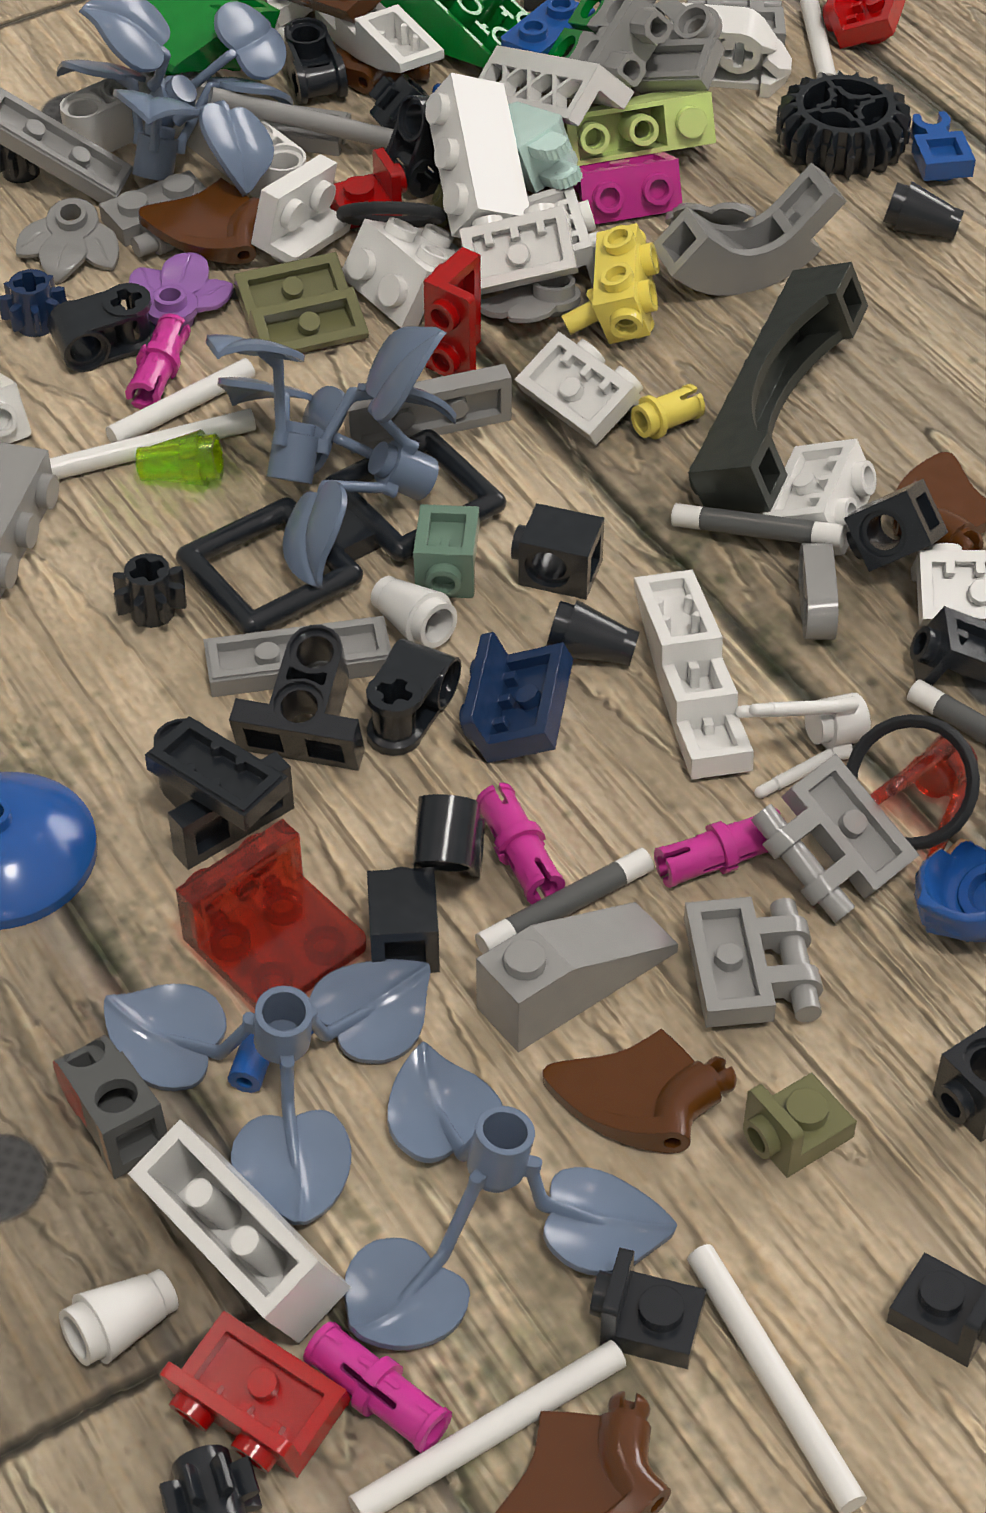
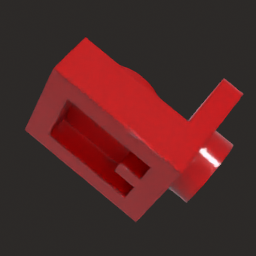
(384, 184)

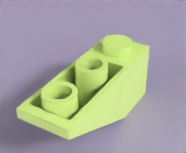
(645, 126)

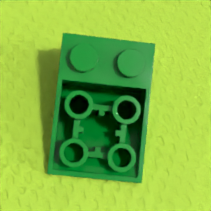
(464, 27)
(193, 35)

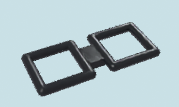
(360, 534)

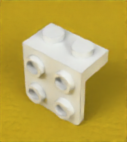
(393, 261)

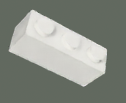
(475, 151)
(239, 1232)

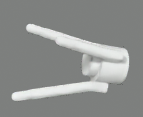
(828, 721)

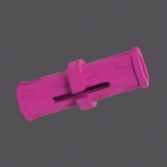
(158, 361)
(519, 842)
(710, 851)
(377, 1386)

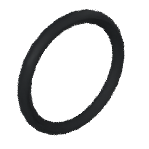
(417, 213)
(958, 742)

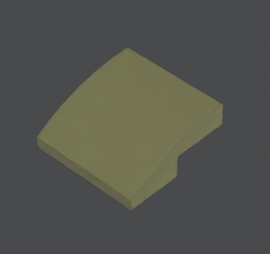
(301, 304)

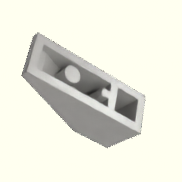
(565, 968)

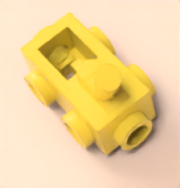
(622, 286)

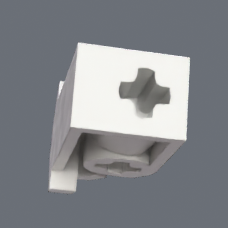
(751, 53)

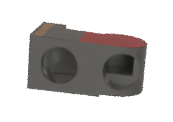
(111, 1103)

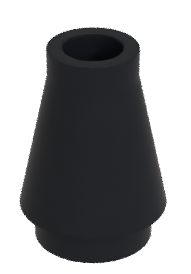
(921, 212)
(592, 634)

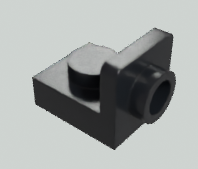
(951, 643)
(942, 1309)
(647, 1313)

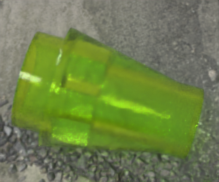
(183, 459)

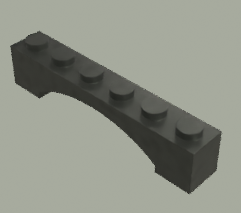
(739, 459)

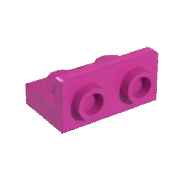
(631, 187)

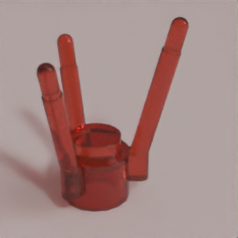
(936, 774)

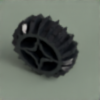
(843, 124)

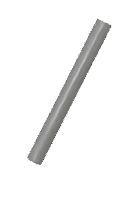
(305, 118)

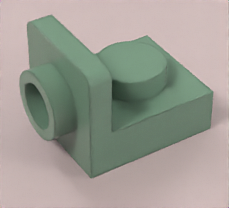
(446, 549)

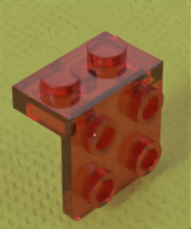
(264, 919)

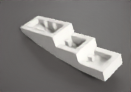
(384, 39)
(693, 674)

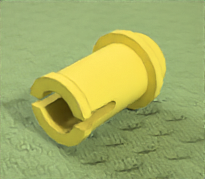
(656, 415)

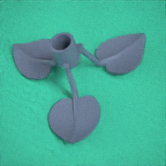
(235, 136)
(156, 143)
(293, 443)
(394, 464)
(440, 1109)
(288, 1159)

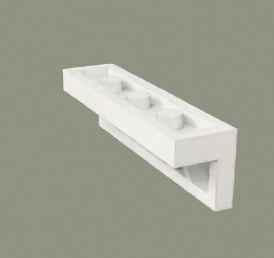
(559, 79)

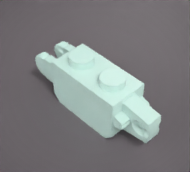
(543, 148)

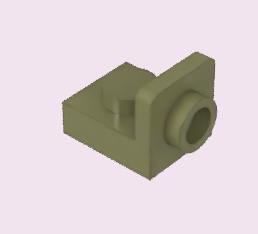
(796, 1123)

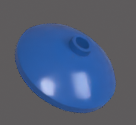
(44, 847)

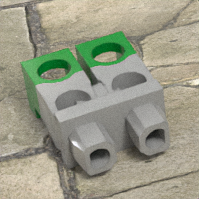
(616, 36)

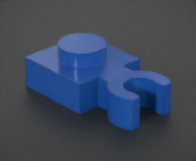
(938, 152)

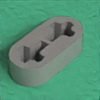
(818, 591)

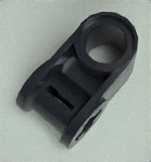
(313, 61)
(414, 147)
(101, 329)
(409, 695)
(449, 834)

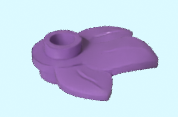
(182, 288)

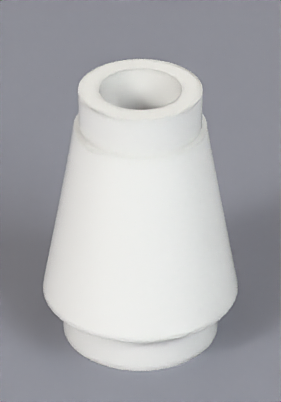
(415, 611)
(116, 1315)

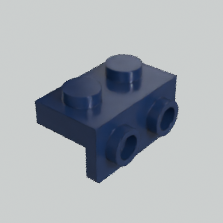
(515, 699)

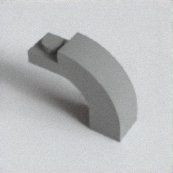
(754, 252)

